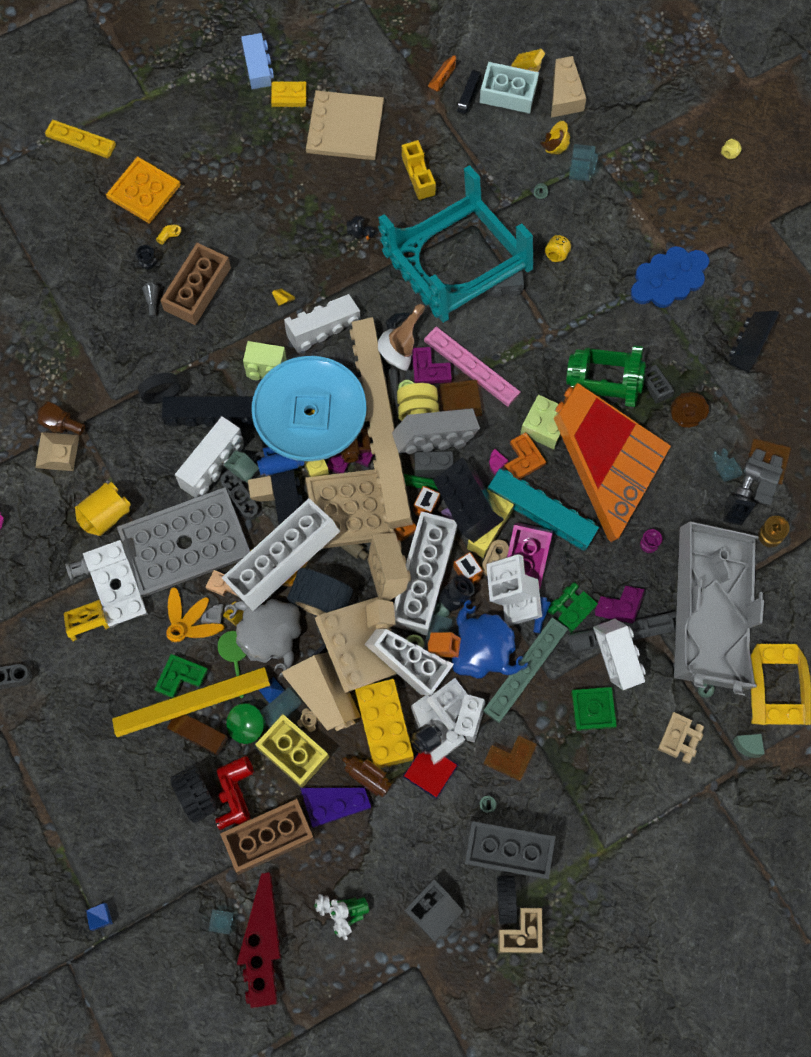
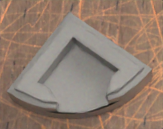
(213, 615)

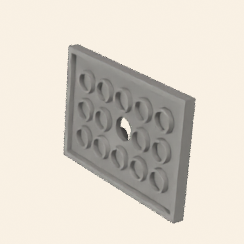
(154, 539)

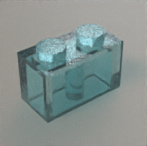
(583, 162)

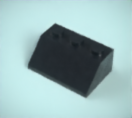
(752, 339)

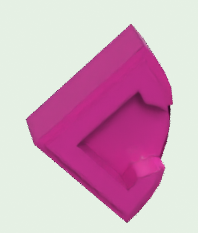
(496, 461)

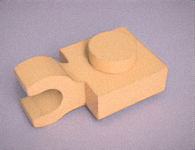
(218, 585)

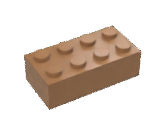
(196, 283)
(267, 836)

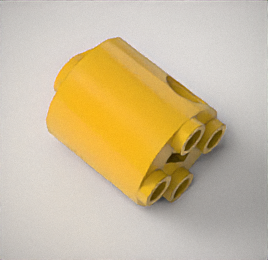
(101, 510)

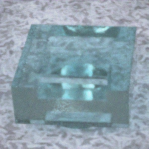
(221, 922)

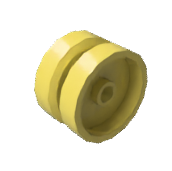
(417, 399)

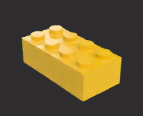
(384, 724)

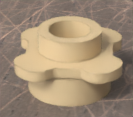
(302, 722)

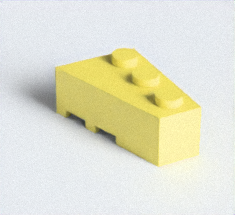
(482, 545)

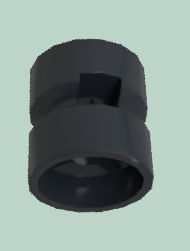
(456, 592)

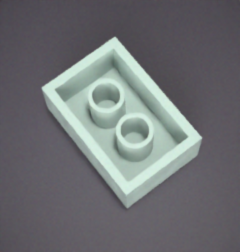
(509, 87)

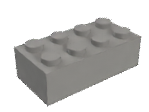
(435, 431)

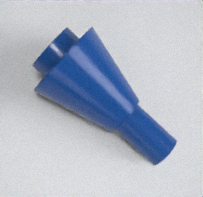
(544, 608)

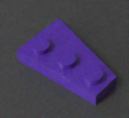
(333, 803)

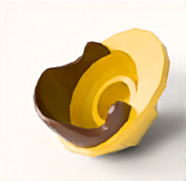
(557, 139)

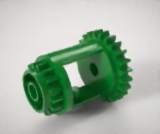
(633, 375)

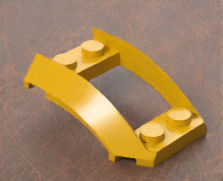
(780, 713)

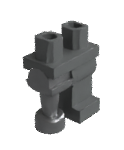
(765, 474)

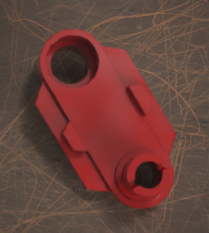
(229, 777)

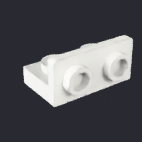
(470, 717)

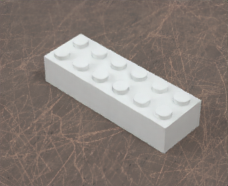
(281, 554)
(427, 568)

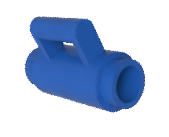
(276, 463)

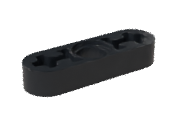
(469, 92)

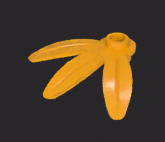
(183, 626)

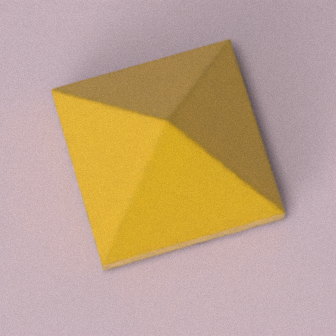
(282, 296)

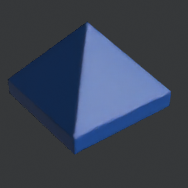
(273, 691)

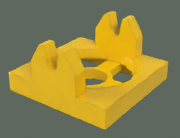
(73, 616)

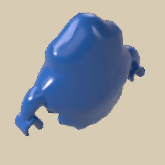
(484, 645)

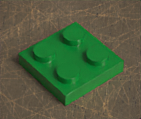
(593, 709)

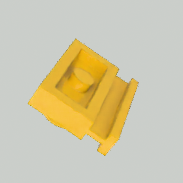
(288, 94)

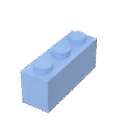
(257, 61)

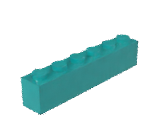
(543, 510)

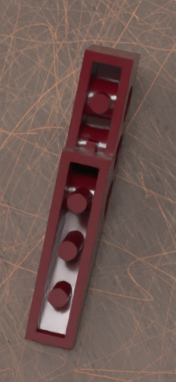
(264, 924)

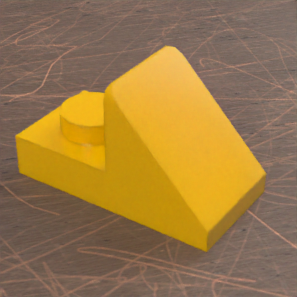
(529, 60)

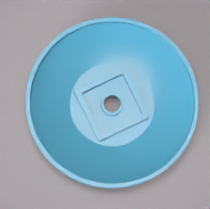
(305, 384)

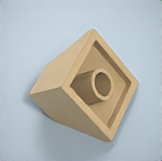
(57, 451)

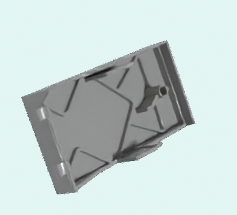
(716, 607)

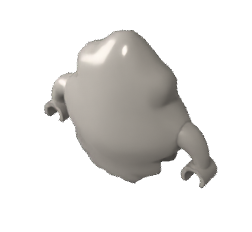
(268, 631)

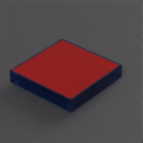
(428, 776)

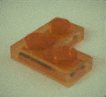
(512, 763)

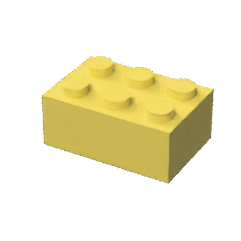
(292, 751)

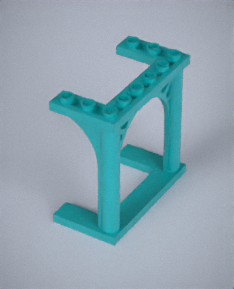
(431, 289)

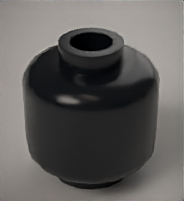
(427, 739)

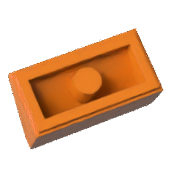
(443, 74)

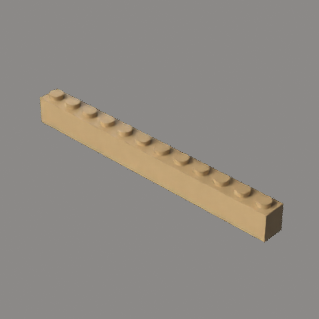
(381, 426)

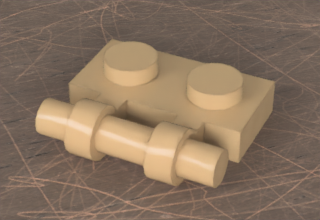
(675, 735)

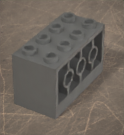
(508, 849)

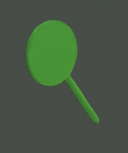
(230, 650)

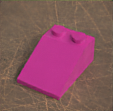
(533, 545)

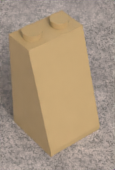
(322, 691)

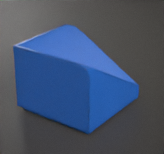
(99, 917)

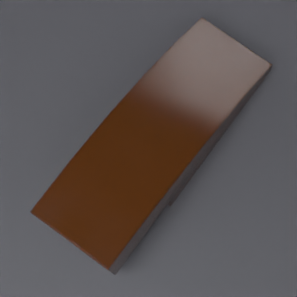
(198, 733)

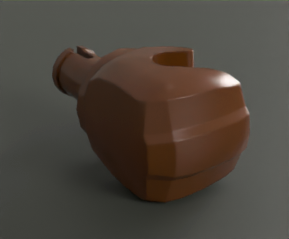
(55, 419)

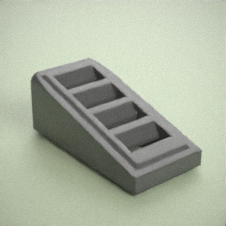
(668, 390)

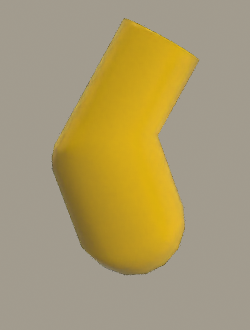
(167, 232)

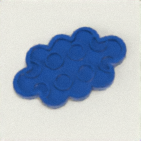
(669, 277)

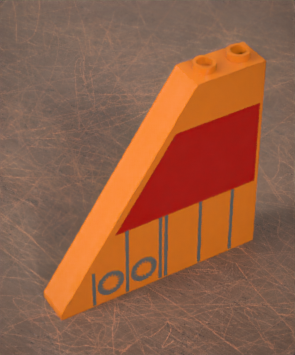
(610, 455)

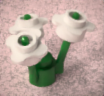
(340, 910)

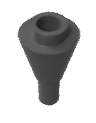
(151, 294)

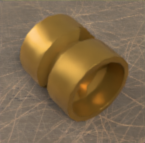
(773, 531)

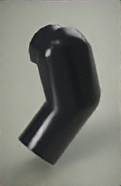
(395, 318)

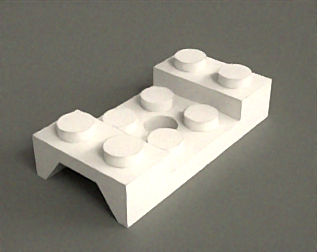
(109, 564)

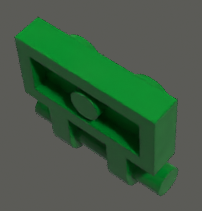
(577, 611)

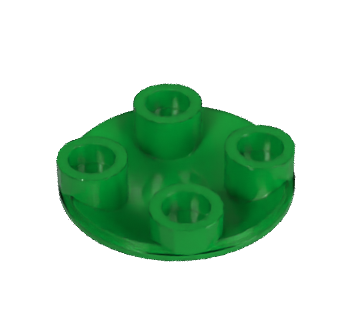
(245, 723)

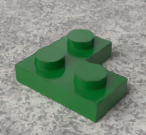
(179, 670)

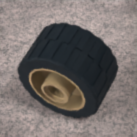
(318, 592)

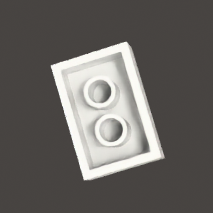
(620, 654)

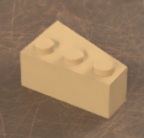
(567, 88)

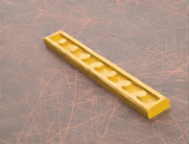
(190, 702)

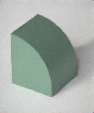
(241, 466)
(750, 745)

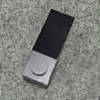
(737, 509)

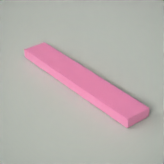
(472, 366)

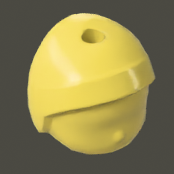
(731, 149)

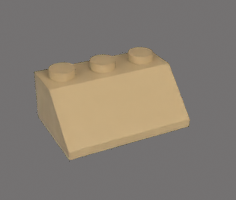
(388, 566)

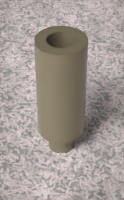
(356, 551)

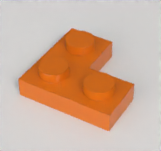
(528, 458)

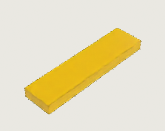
(80, 139)

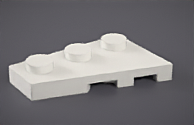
(426, 715)

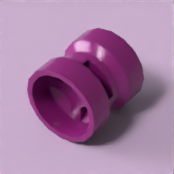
(653, 537)

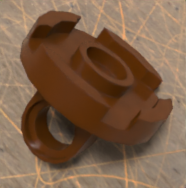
(689, 409)

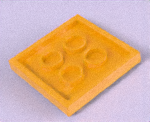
(143, 190)

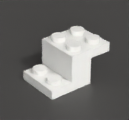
(514, 590)

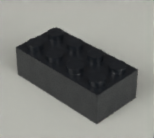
(468, 500)

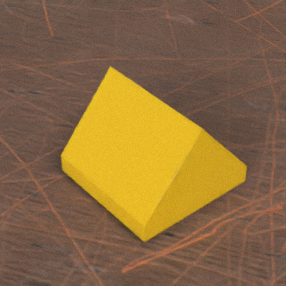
(238, 617)

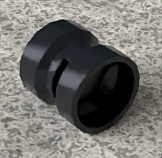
(146, 257)

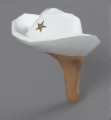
(398, 343)

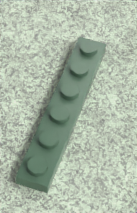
(516, 683)

